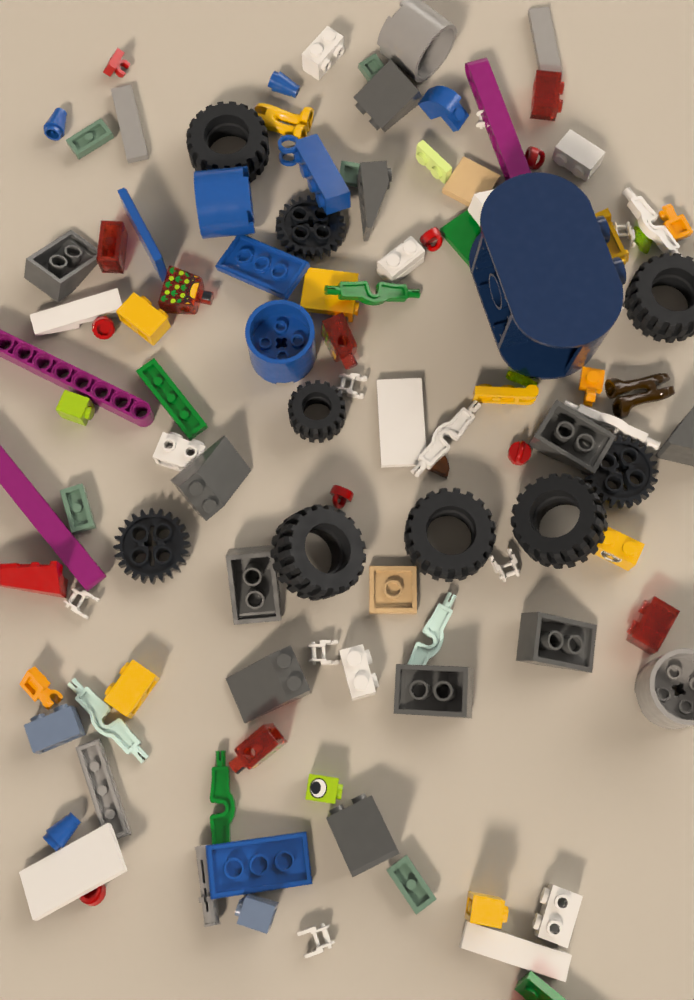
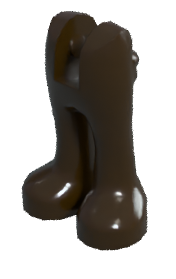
(623, 404)

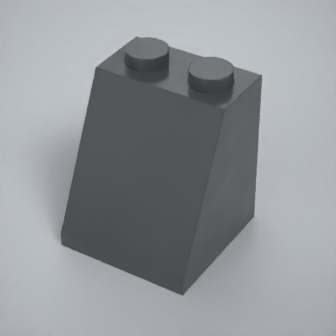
(387, 97)
(680, 444)
(361, 834)

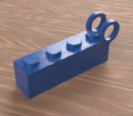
(319, 170)

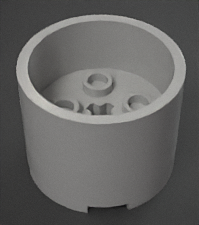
(417, 39)
(656, 694)

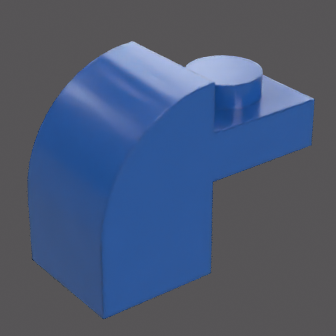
(444, 103)

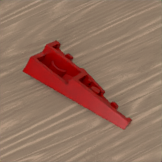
(35, 578)

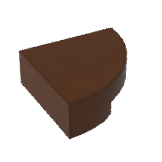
(441, 467)

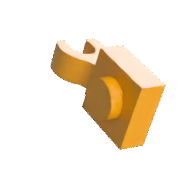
(675, 224)
(591, 382)
(37, 688)

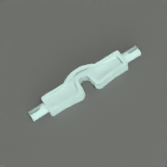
(433, 629)
(116, 730)

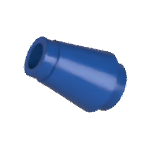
(282, 84)
(55, 125)
(61, 832)

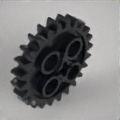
(310, 228)
(640, 468)
(131, 548)

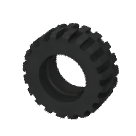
(226, 121)
(647, 312)
(543, 497)
(458, 506)
(342, 541)

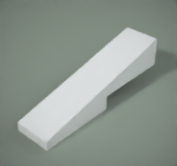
(72, 314)
(516, 951)

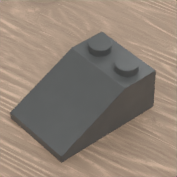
(372, 184)
(61, 265)
(572, 438)
(212, 478)
(253, 585)
(556, 642)
(268, 684)
(433, 690)

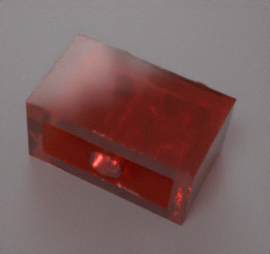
(546, 95)
(112, 247)
(651, 625)

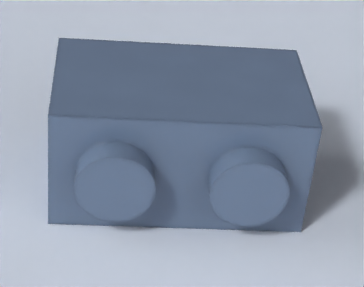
(54, 729)
(256, 912)

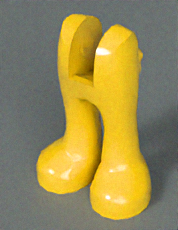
(272, 115)

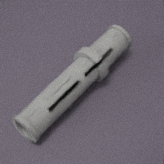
(209, 906)

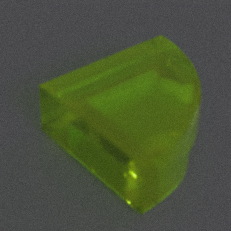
(642, 241)
(519, 378)

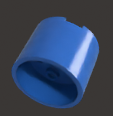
(224, 202)
(281, 325)

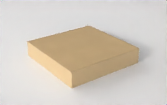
(468, 180)
(392, 589)

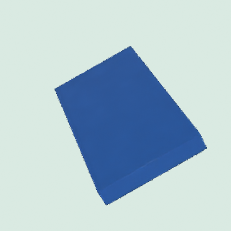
(143, 233)
(263, 266)
(258, 865)

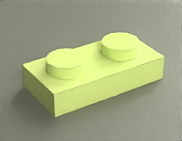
(433, 161)

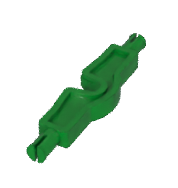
(361, 291)
(221, 793)

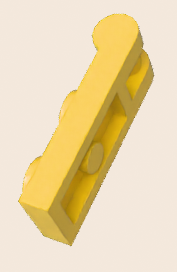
(505, 394)

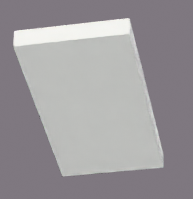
(400, 421)
(72, 871)

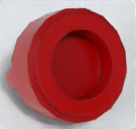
(531, 156)
(431, 236)
(103, 327)
(519, 453)
(342, 493)
(95, 896)

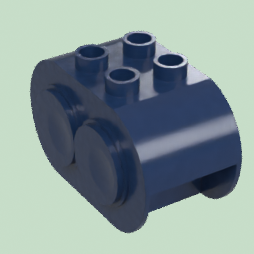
(545, 275)

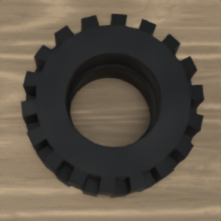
(311, 395)

